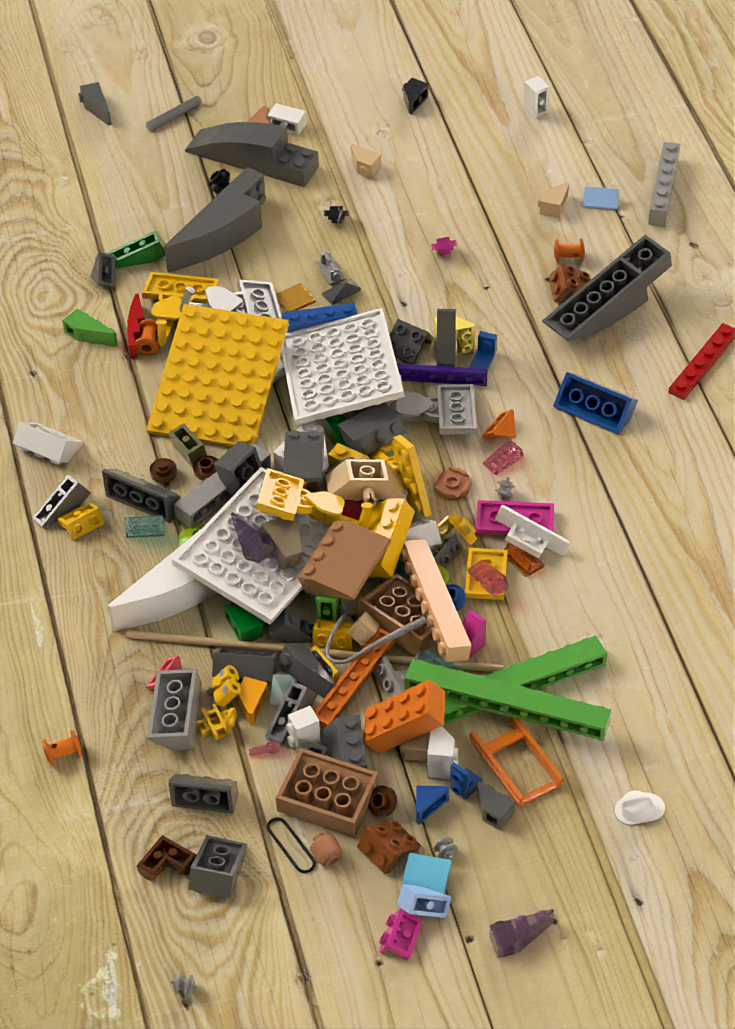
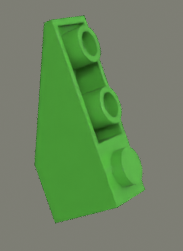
(87, 329)

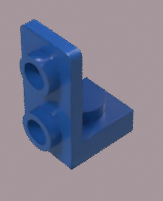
(486, 350)
(463, 781)

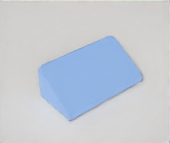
(601, 198)

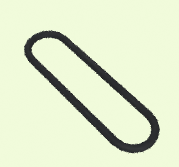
(298, 840)

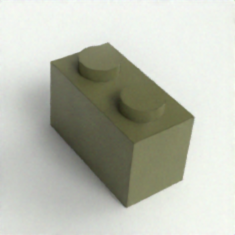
(187, 444)

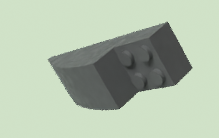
(259, 147)
(221, 224)
(612, 292)

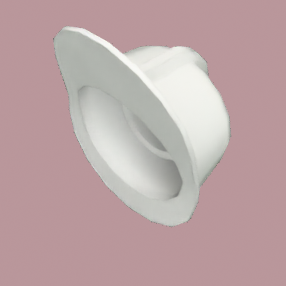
(639, 808)

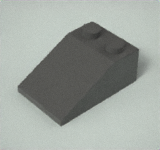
(304, 455)
(237, 466)
(217, 866)

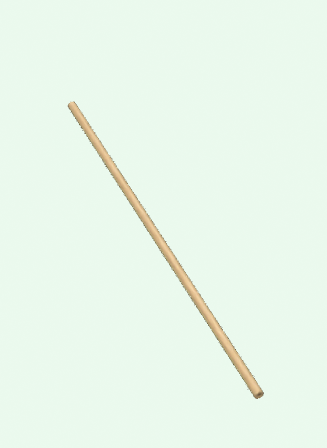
(278, 648)

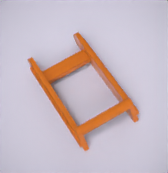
(501, 742)

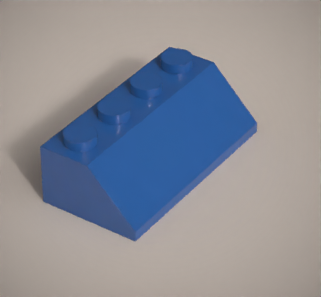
(311, 317)
(595, 402)

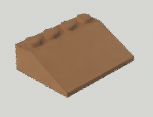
(343, 560)
(393, 607)
(326, 792)

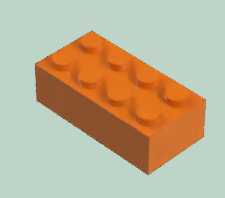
(404, 716)

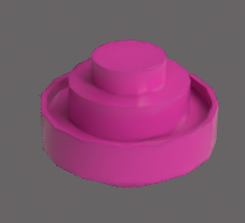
(444, 245)

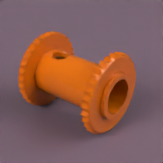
(569, 250)
(147, 344)
(62, 748)

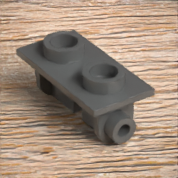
(447, 551)

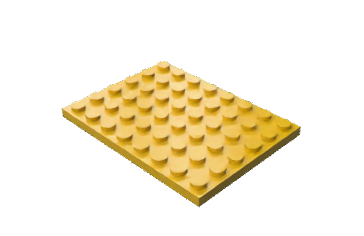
(218, 375)

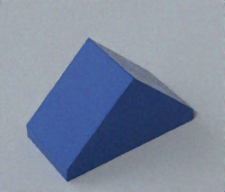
(429, 800)

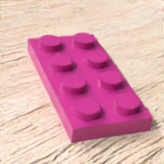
(487, 511)

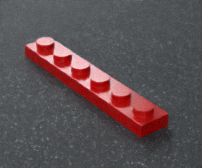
(702, 361)

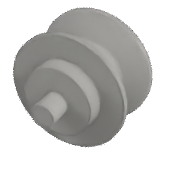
(505, 488)
(445, 848)
(184, 984)

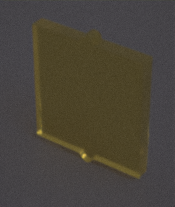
(295, 298)

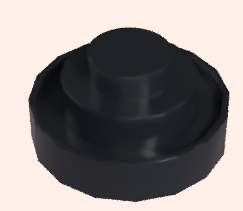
(219, 180)
(336, 214)

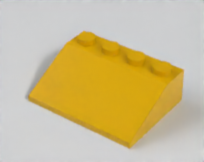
(393, 521)

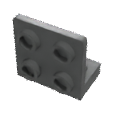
(408, 340)

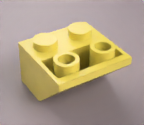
(464, 336)

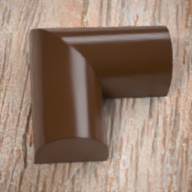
(163, 853)

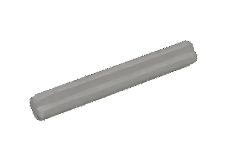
(173, 113)

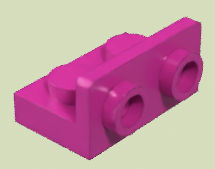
(400, 934)

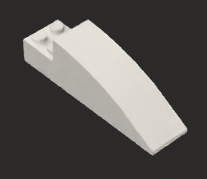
(158, 595)

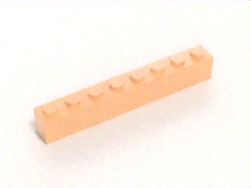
(435, 601)

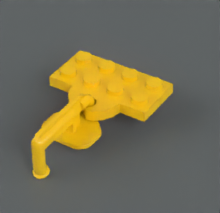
(169, 292)
(407, 465)
(284, 496)

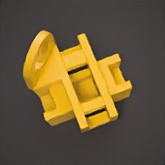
(459, 523)
(212, 726)

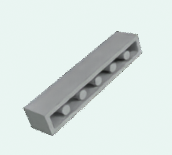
(664, 184)
(209, 495)

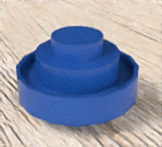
(457, 595)

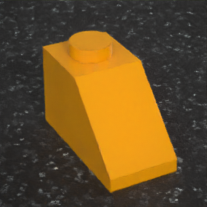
(252, 698)

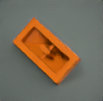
(502, 426)

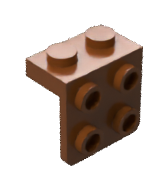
(566, 280)
(385, 843)

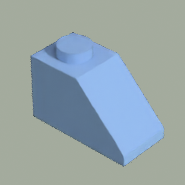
(423, 901)

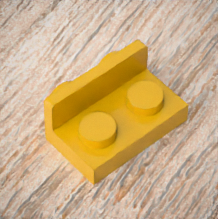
(82, 520)
(341, 638)

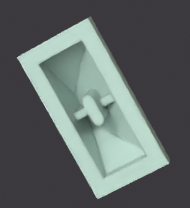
(279, 686)

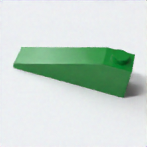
(140, 251)

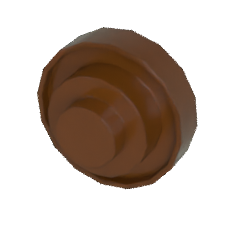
(204, 467)
(163, 470)
(383, 801)

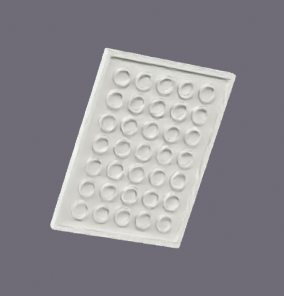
(340, 367)
(219, 563)

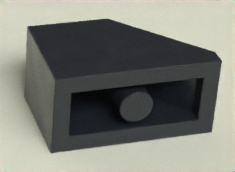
(414, 94)

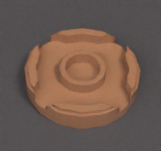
(452, 483)

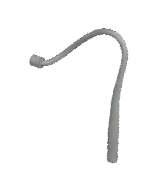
(397, 633)

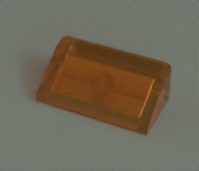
(522, 560)

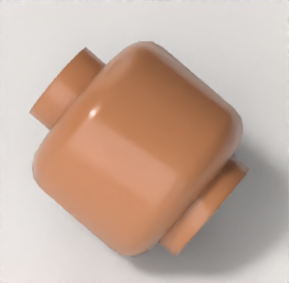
(326, 849)

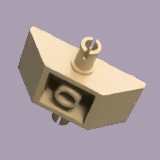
(365, 481)

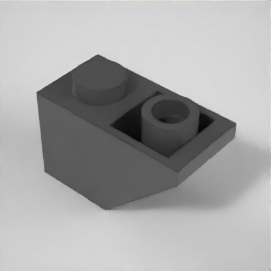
(291, 628)
(494, 806)

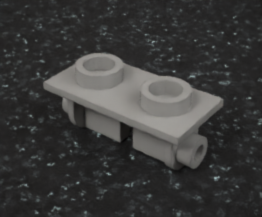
(330, 268)

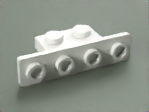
(530, 535)

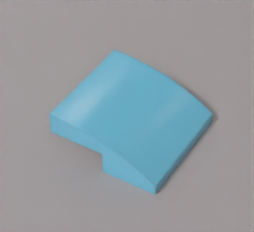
(427, 872)

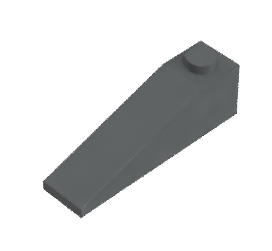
(446, 337)

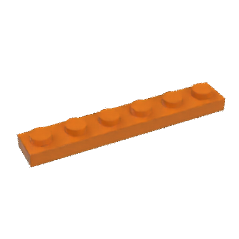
(352, 680)

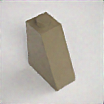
(286, 541)

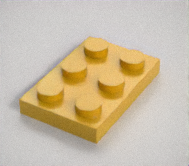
(496, 558)

